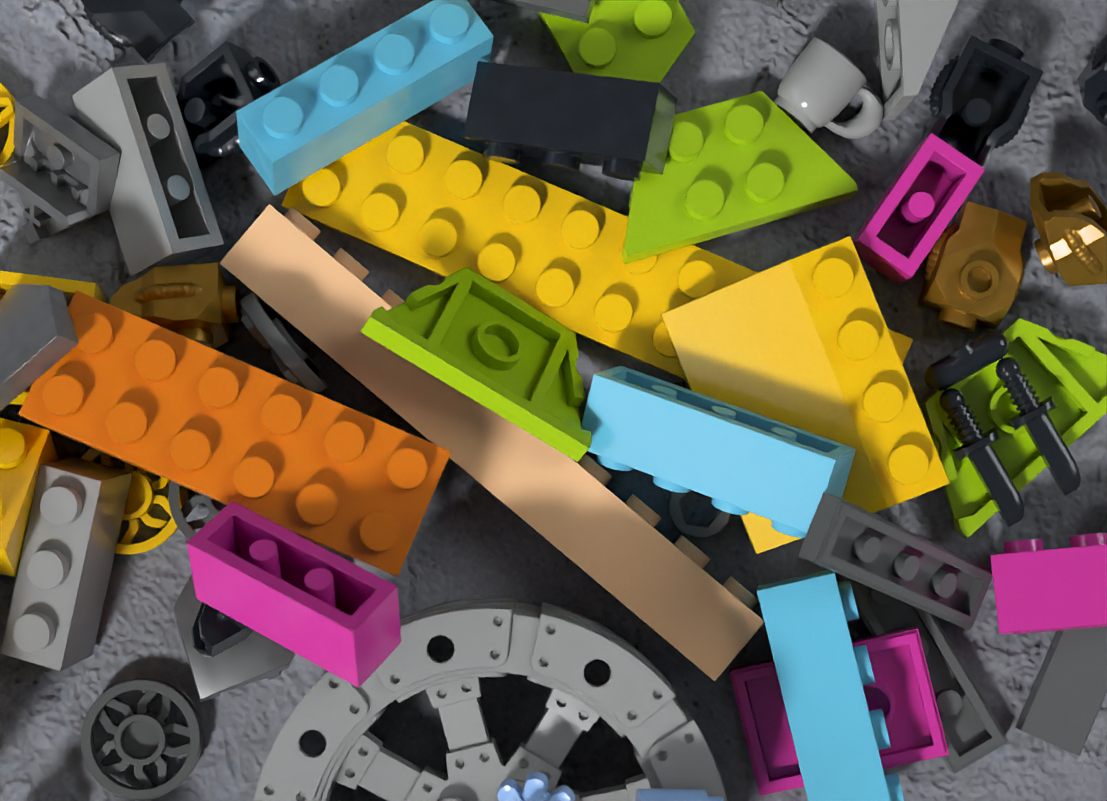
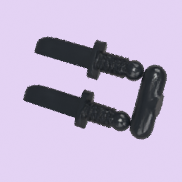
(1032, 416)

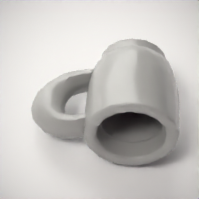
(822, 86)

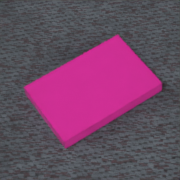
(899, 688)

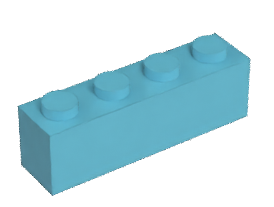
(362, 92)
(713, 449)
(824, 689)

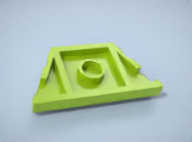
(624, 39)
(728, 173)
(493, 353)
(1056, 368)

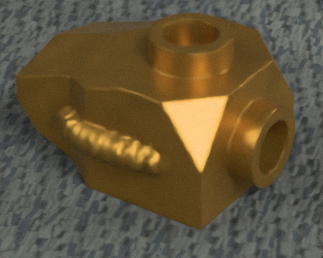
(1070, 228)
(975, 268)
(184, 300)

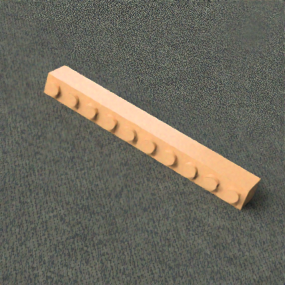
(537, 482)

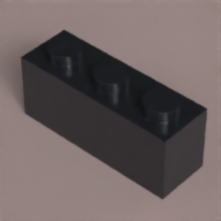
(570, 120)

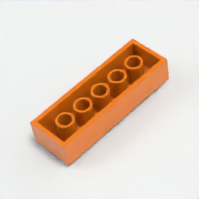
(238, 435)

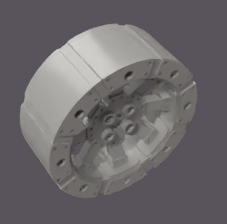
(489, 641)

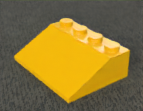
(819, 357)

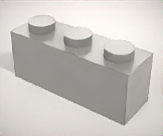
(159, 189)
(66, 562)

